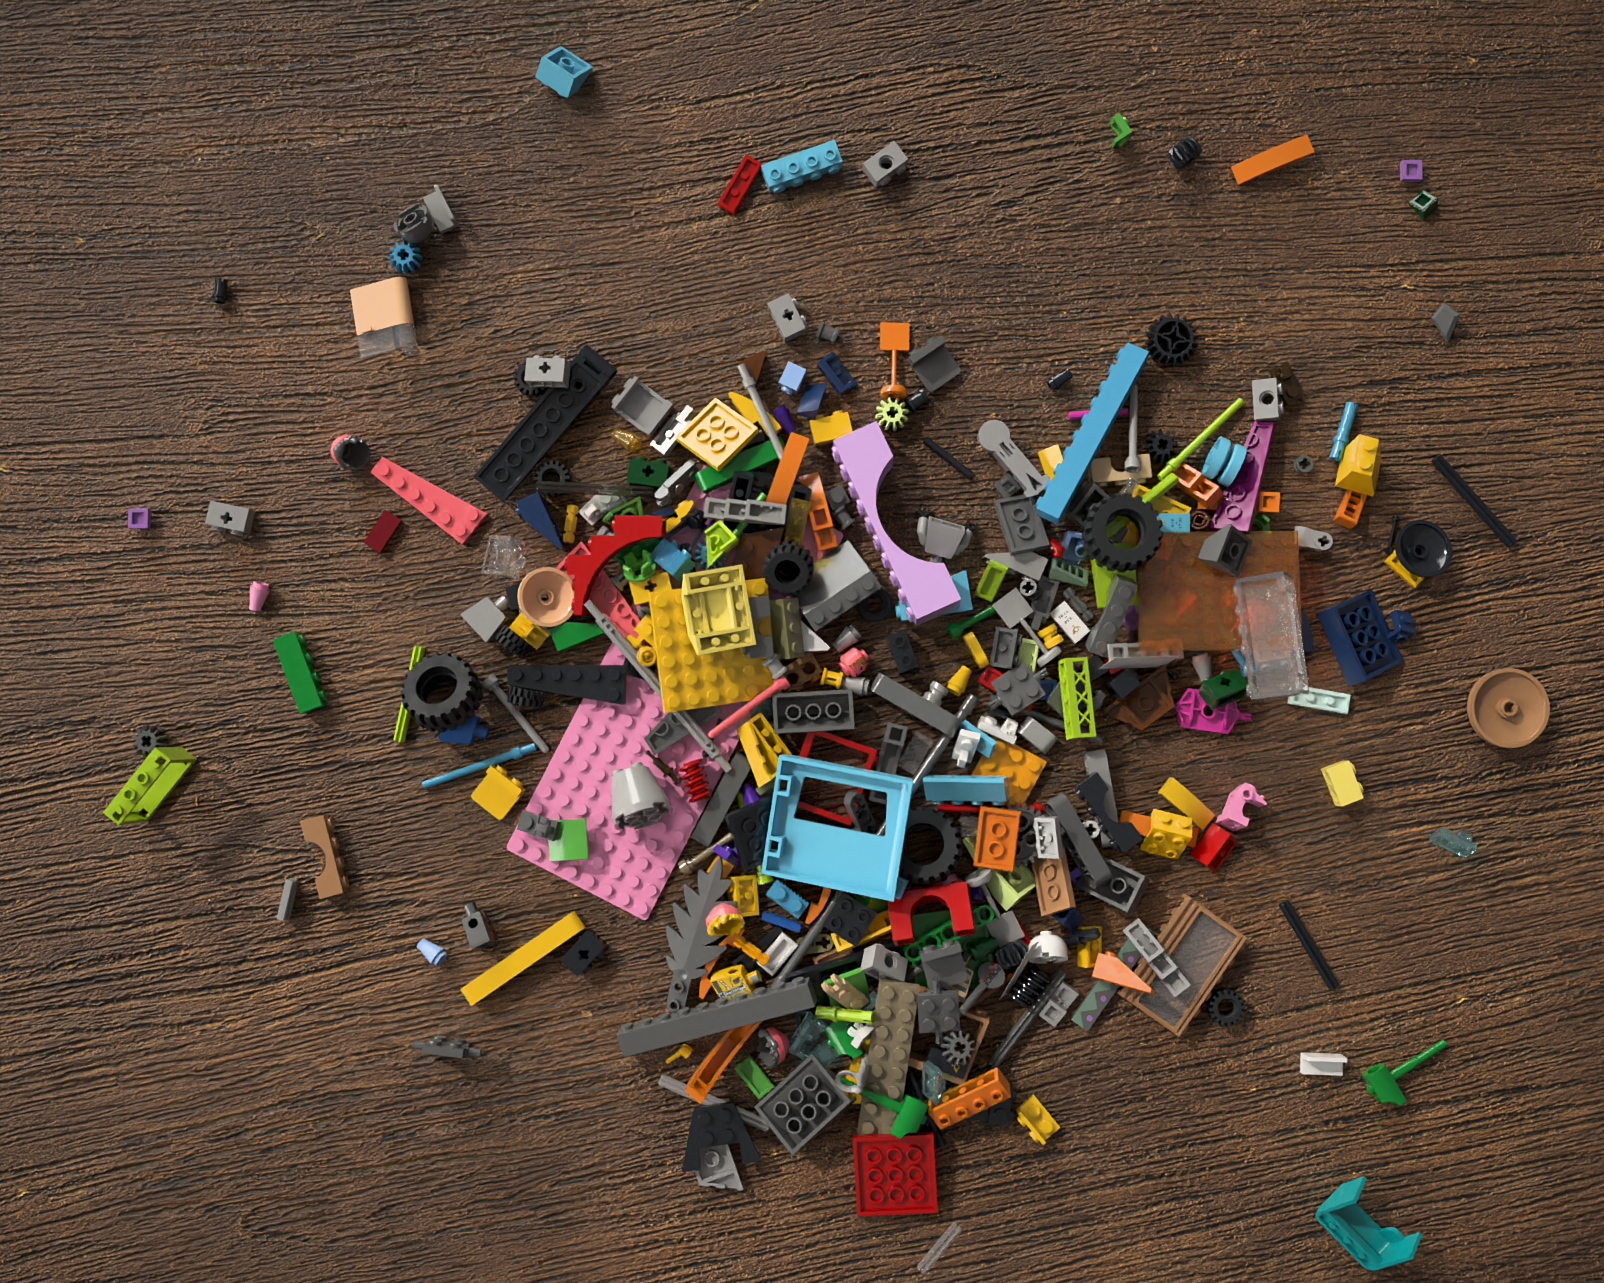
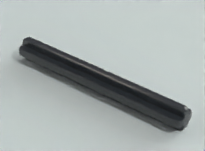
(1308, 944)

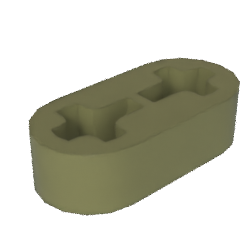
(817, 948)

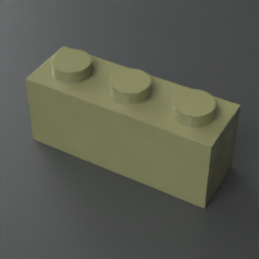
(786, 628)

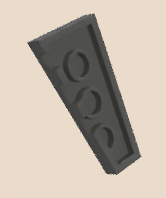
(671, 729)

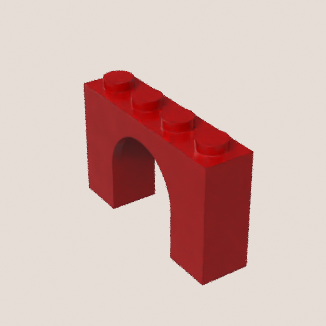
(953, 895)

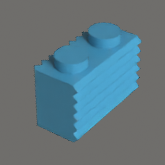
(672, 559)
(787, 898)

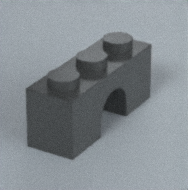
(764, 644)

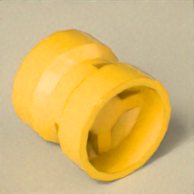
(1050, 636)

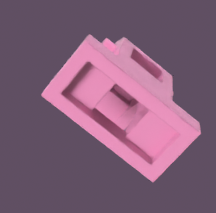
(1232, 814)

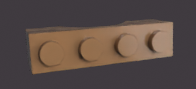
(332, 879)

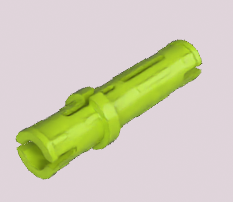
(840, 1014)

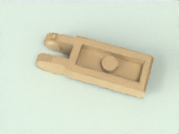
(845, 993)

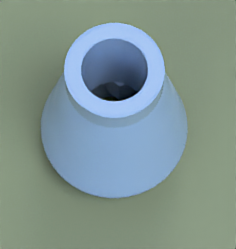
(432, 952)

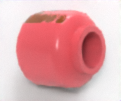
(854, 662)

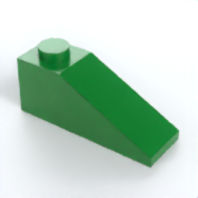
(573, 634)

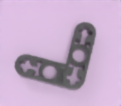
(866, 822)

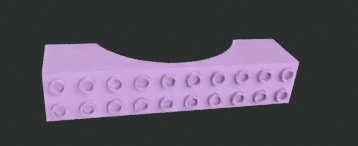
(921, 584)

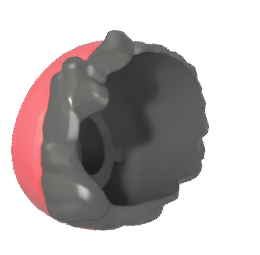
(350, 452)
(772, 1046)

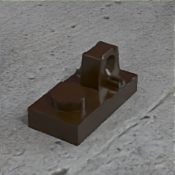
(1291, 387)

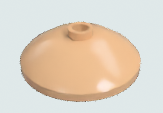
(559, 594)

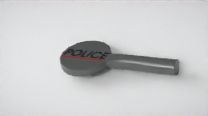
(989, 976)

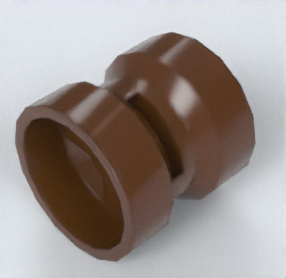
(1196, 524)

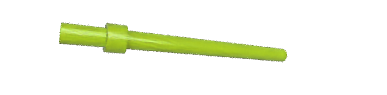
(1175, 463)

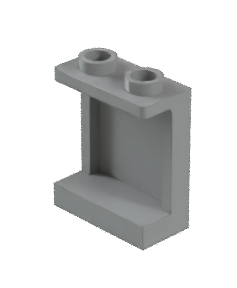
(641, 406)

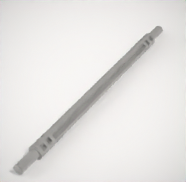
(652, 679)

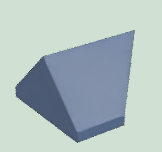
(1074, 547)

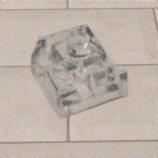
(503, 557)

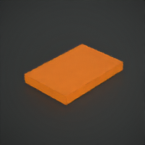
(997, 838)

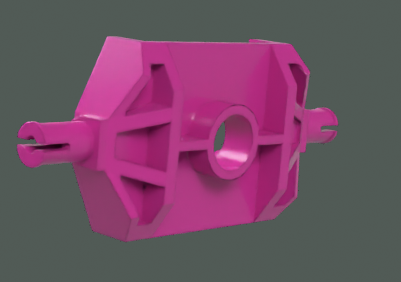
(1191, 715)

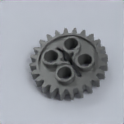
(1026, 849)

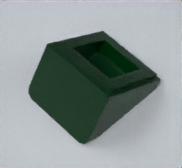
(1424, 204)

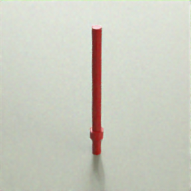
(976, 808)

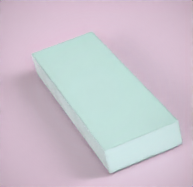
(1323, 700)

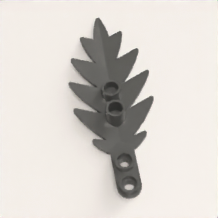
(690, 948)

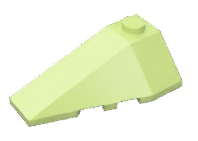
(1006, 886)

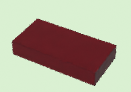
(383, 531)

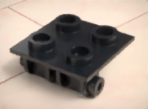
(849, 918)

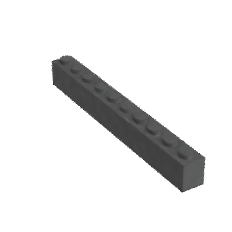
(716, 1016)

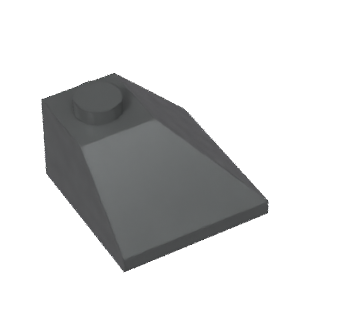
(1226, 550)

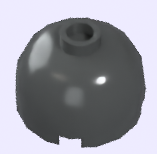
(415, 224)

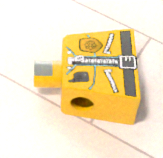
(734, 980)

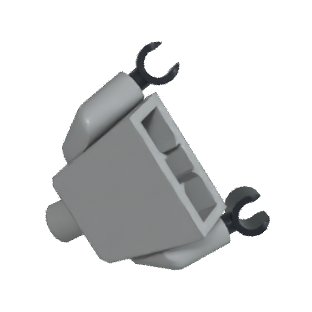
(942, 537)

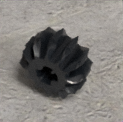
(1184, 153)
(1155, 440)
(1011, 953)

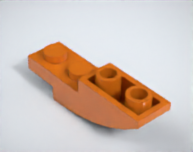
(819, 513)

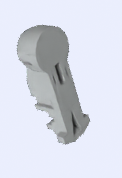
(995, 439)

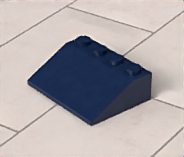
(1359, 637)

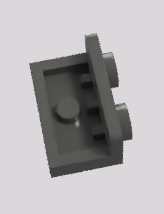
(1005, 648)

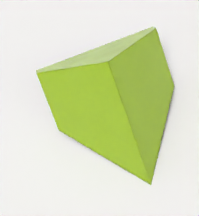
(719, 542)

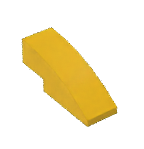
(749, 412)
(1186, 803)

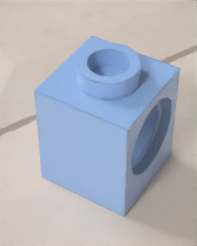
(792, 378)

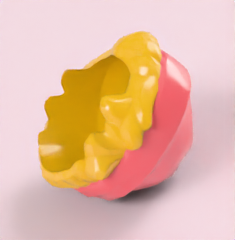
(724, 920)

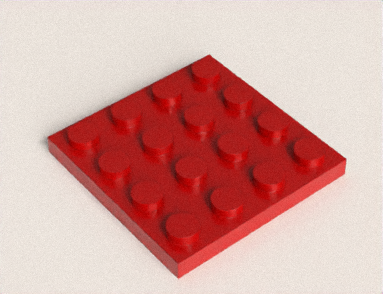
(895, 1174)

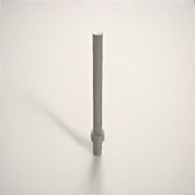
(749, 383)

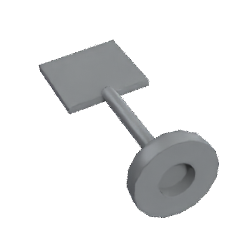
(1014, 609)
(1004, 926)

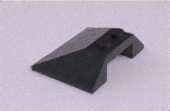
(749, 486)

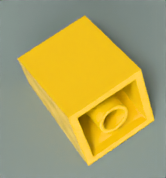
(1360, 465)

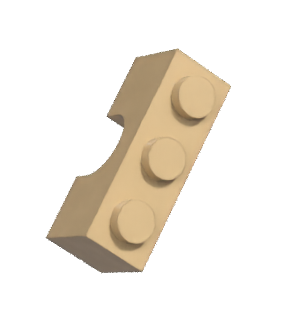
(1102, 472)

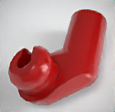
(1058, 549)

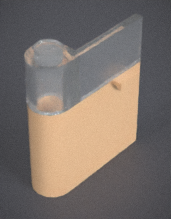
(384, 317)

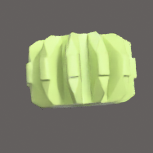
(884, 411)

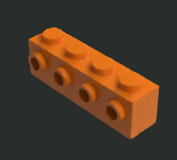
(970, 1098)

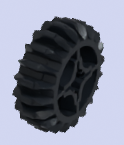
(1187, 341)

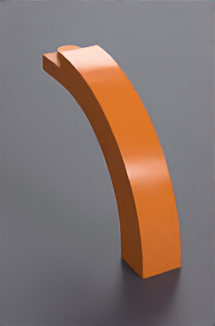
(717, 1060)

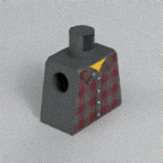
(481, 935)

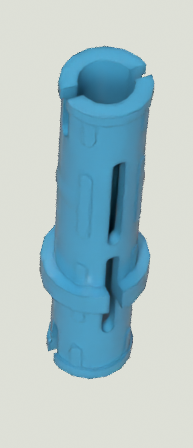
(1341, 438)

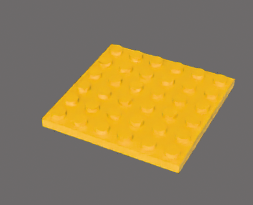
(709, 678)

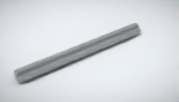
(679, 1087)

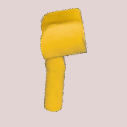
(685, 1051)

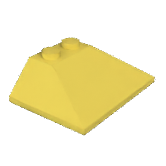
(717, 609)

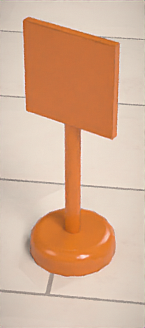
(894, 338)

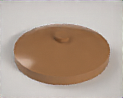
(1508, 708)

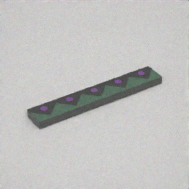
(1103, 991)

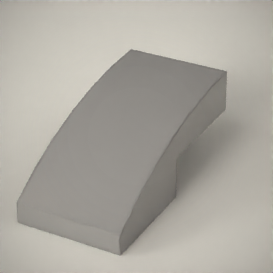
(1058, 1003)

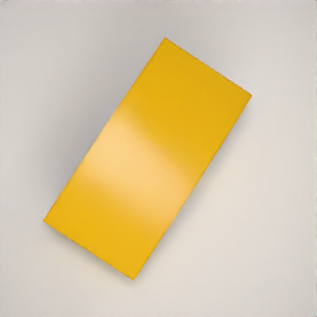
(684, 508)

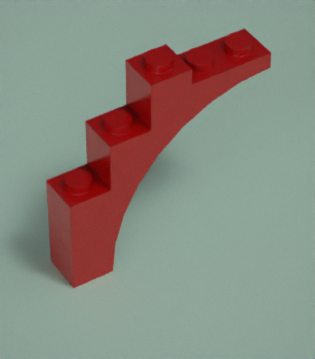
(603, 548)

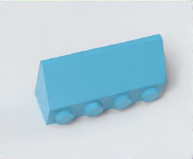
(966, 788)

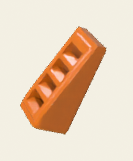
(1345, 517)

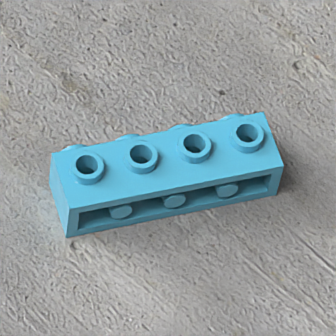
(802, 166)

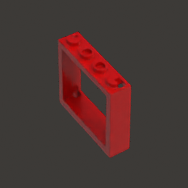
(871, 761)

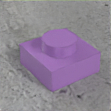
(1410, 170)
(139, 518)

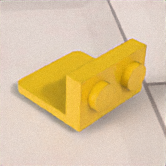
(498, 792)
(1168, 834)

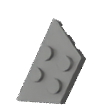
(718, 1168)

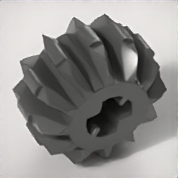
(143, 741)
(956, 1055)

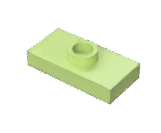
(1028, 653)

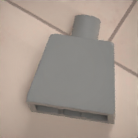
(487, 617)

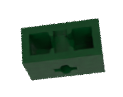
(639, 465)
(1223, 689)

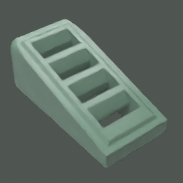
(1064, 571)

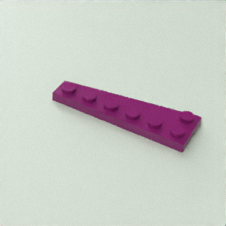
(1242, 494)

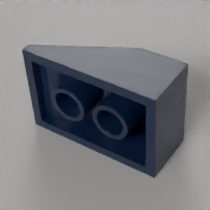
(536, 513)

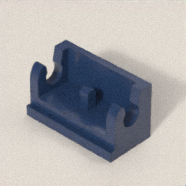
(836, 374)

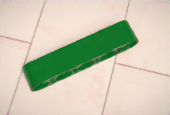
(751, 459)
(937, 932)

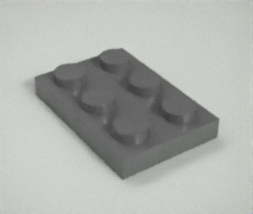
(1021, 525)

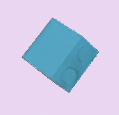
(563, 71)

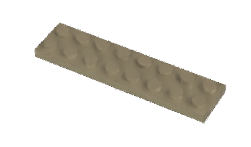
(888, 1053)

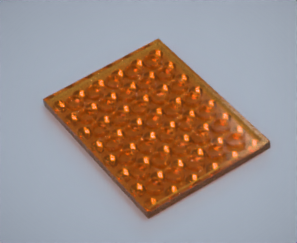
(1194, 605)

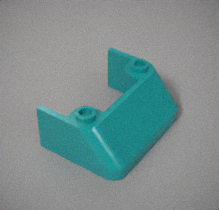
(1359, 1234)

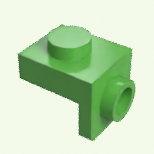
(1122, 129)

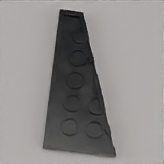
(824, 970)

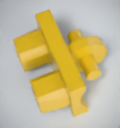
(530, 632)

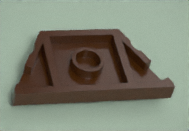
(753, 551)
(1145, 703)

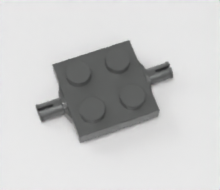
(1018, 689)
(938, 1011)
(451, 1048)

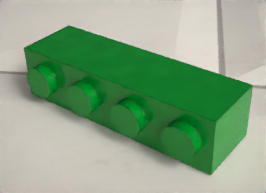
(300, 672)

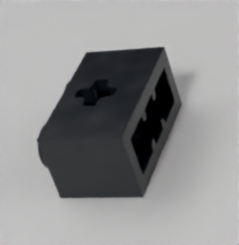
(901, 651)
(1122, 683)
(573, 957)

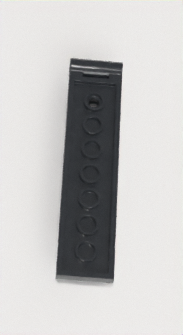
(545, 424)

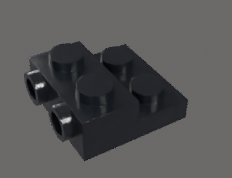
(999, 1113)

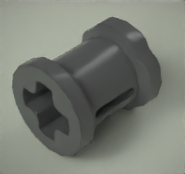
(828, 332)
(843, 517)

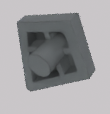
(1446, 320)

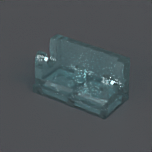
(806, 1035)

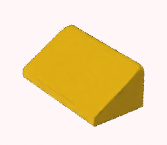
(1049, 459)
(1088, 953)

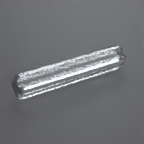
(939, 1247)

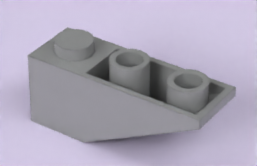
(1027, 565)

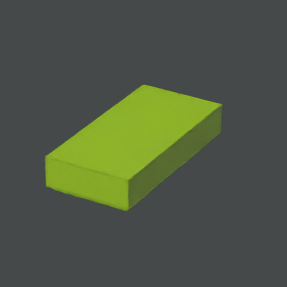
(991, 580)

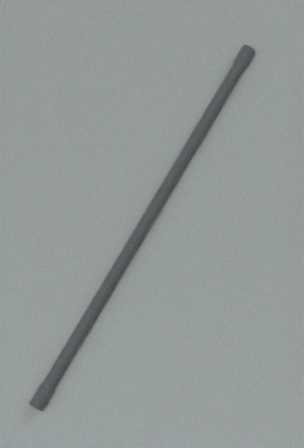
(965, 709)

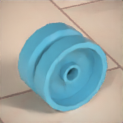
(1224, 461)

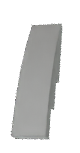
(745, 511)
(1156, 957)

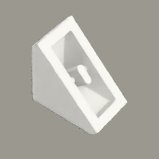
(811, 641)

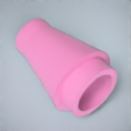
(258, 595)

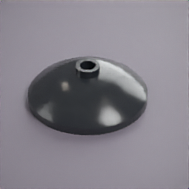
(1431, 544)

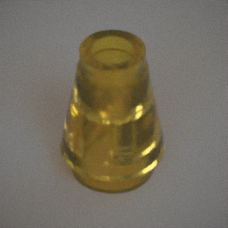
(629, 440)

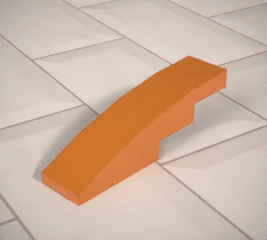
(1273, 159)

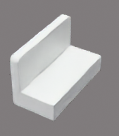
(1322, 1063)

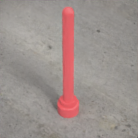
(779, 684)

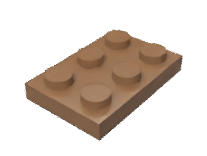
(1053, 885)

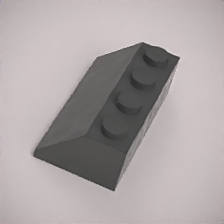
(813, 711)

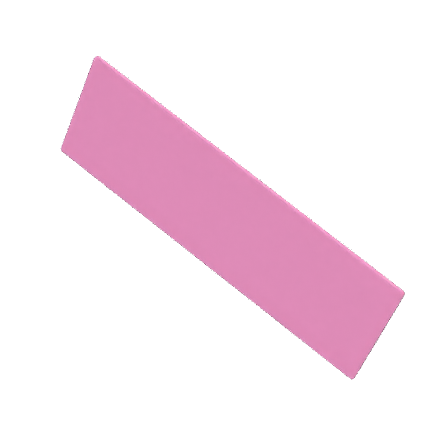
(604, 736)

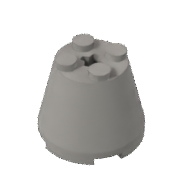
(637, 798)

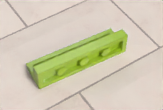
(1069, 698)

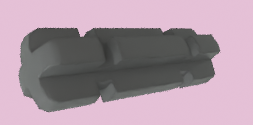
(1078, 604)

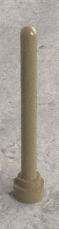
(688, 865)

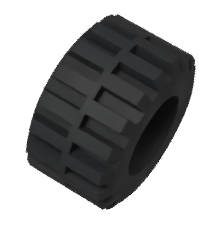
(788, 583)

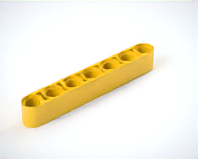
(522, 958)

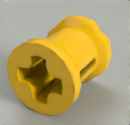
(827, 678)

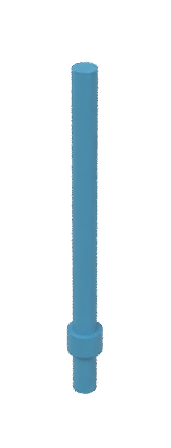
(515, 753)

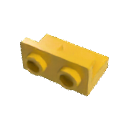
(745, 892)
(1037, 1119)

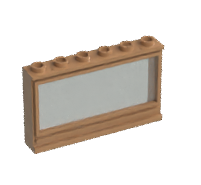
(1201, 950)

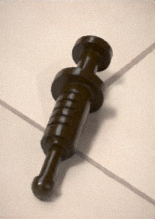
(664, 768)

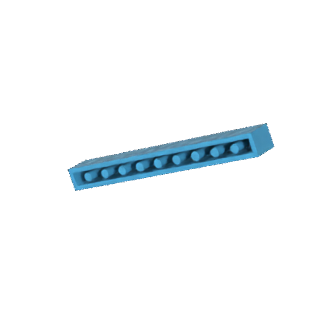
(1092, 433)

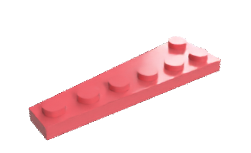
(441, 507)
(608, 599)

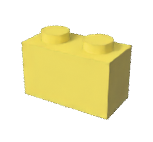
(1342, 783)

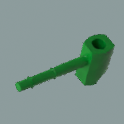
(842, 1040)
(1382, 1082)
(909, 1113)

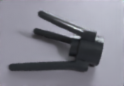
(694, 521)

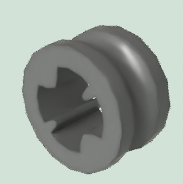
(1298, 469)

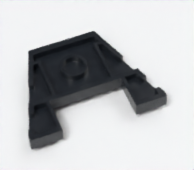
(717, 1126)

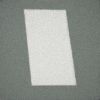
(1138, 662)

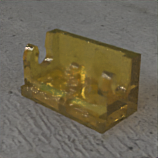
(797, 520)

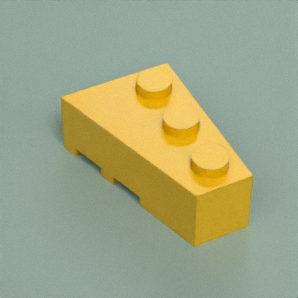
(761, 747)

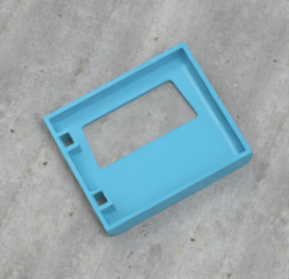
(833, 854)

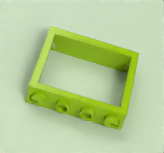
(149, 785)

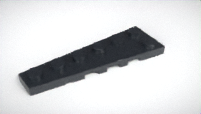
(584, 681)

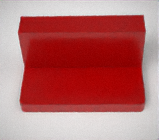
(1214, 847)

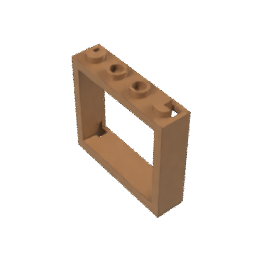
(916, 1060)

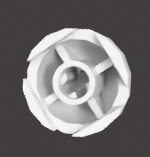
(1048, 949)

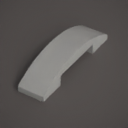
(1132, 650)

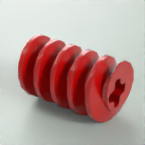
(695, 780)

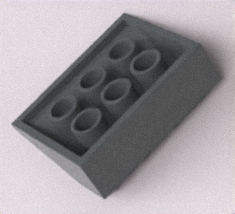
(837, 586)
(804, 1104)

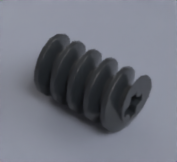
(1029, 986)

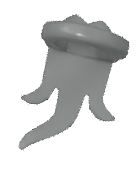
(860, 1077)

